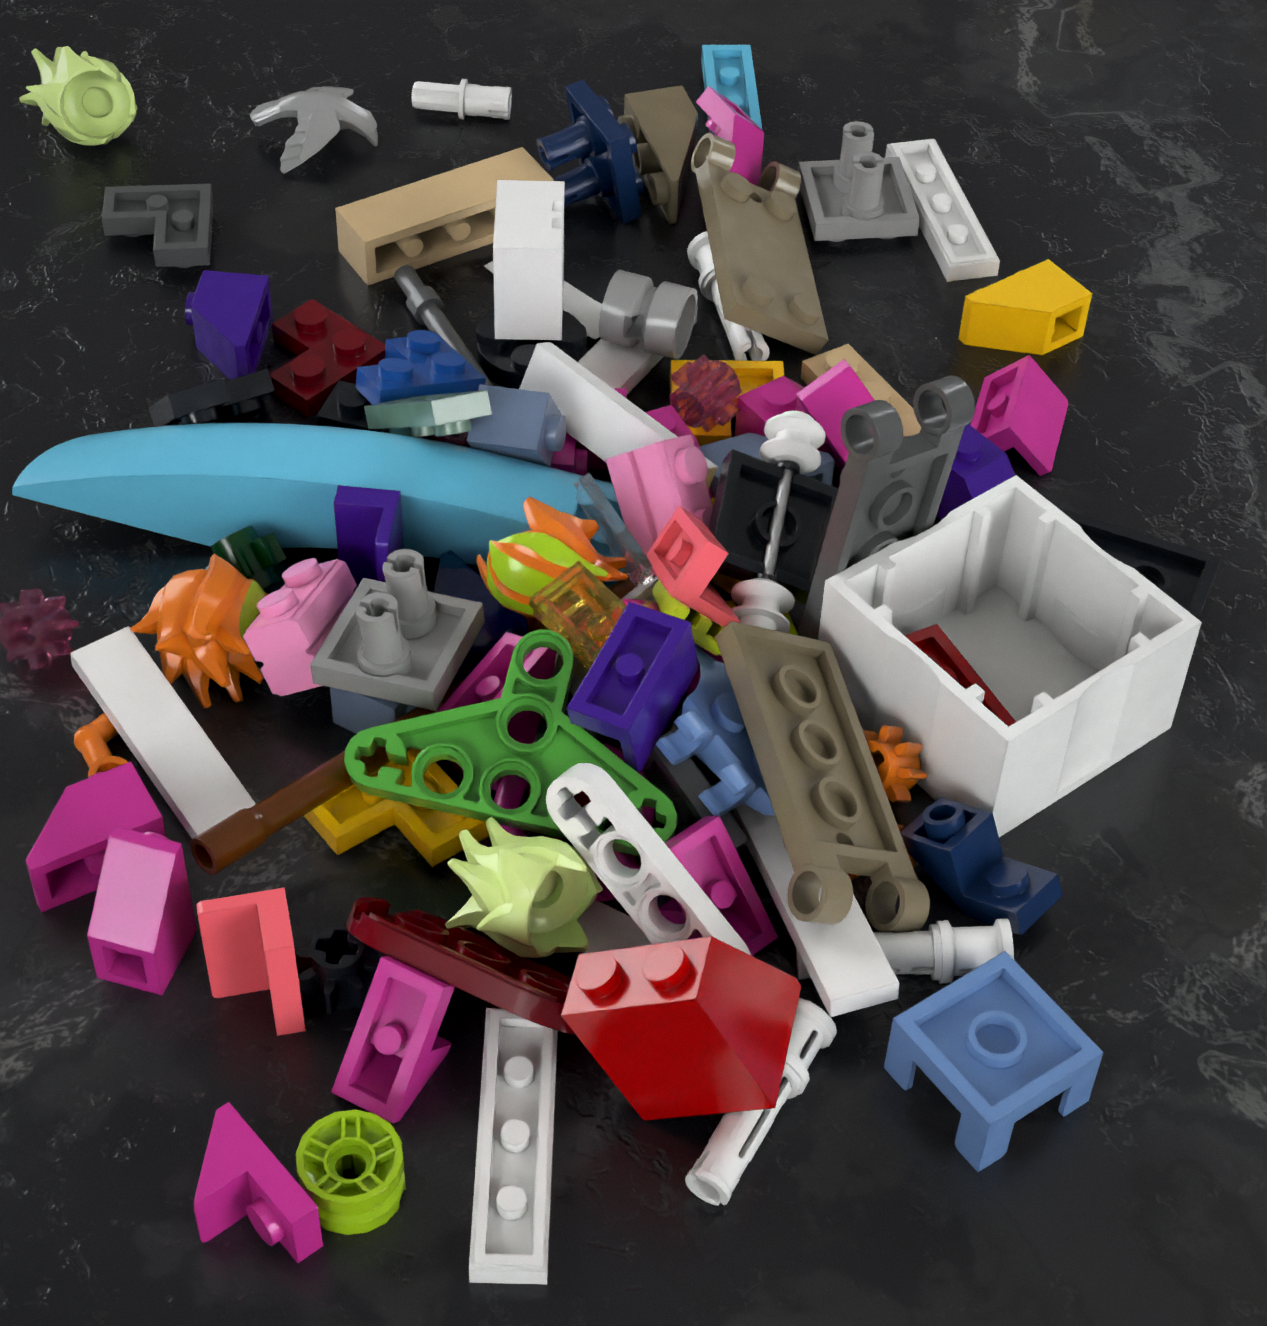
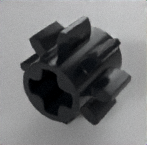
(336, 968)

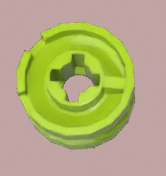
(373, 1151)

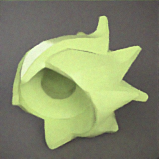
(82, 97)
(525, 892)

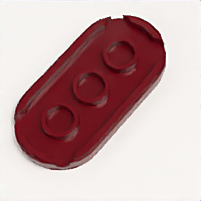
(463, 961)

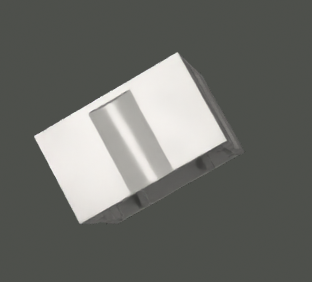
(1048, 621)

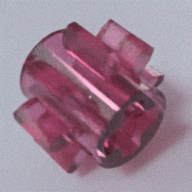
(705, 393)
(36, 628)

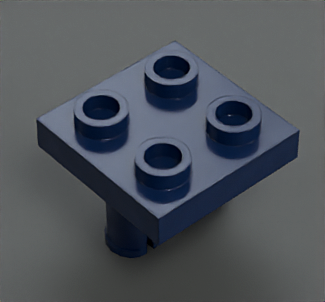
(602, 152)

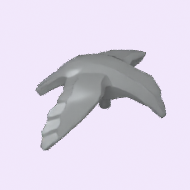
(319, 117)

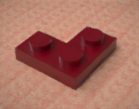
(326, 352)

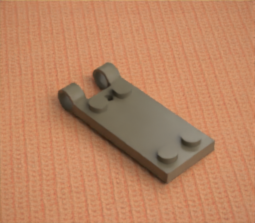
(759, 247)
(820, 779)

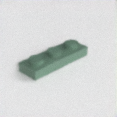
(429, 413)

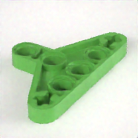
(481, 745)

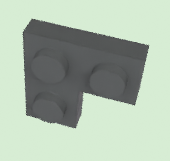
(175, 215)

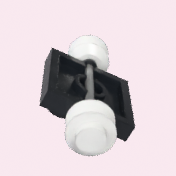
(773, 520)

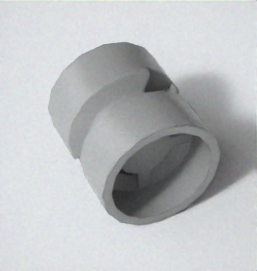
(640, 312)

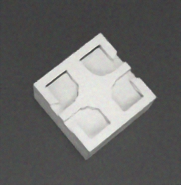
(529, 260)

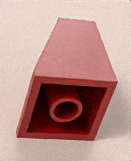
(685, 1025)

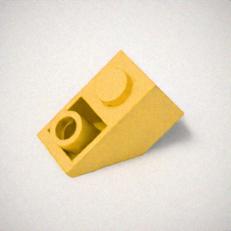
(1026, 311)

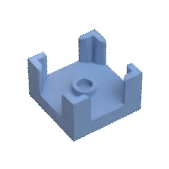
(994, 1054)

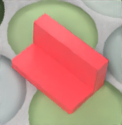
(686, 561)
(253, 950)

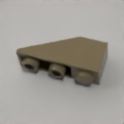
(665, 140)

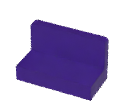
(367, 529)
(637, 681)

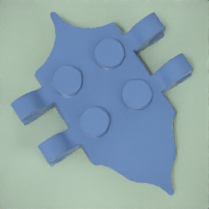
(717, 735)

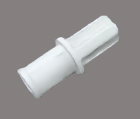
(463, 98)

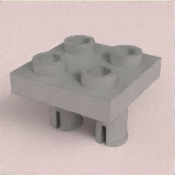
(858, 193)
(399, 637)

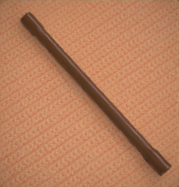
(252, 826)

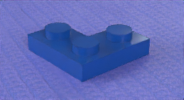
(417, 367)

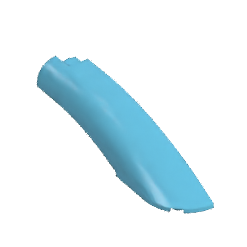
(284, 481)

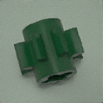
(252, 555)

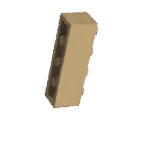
(429, 217)

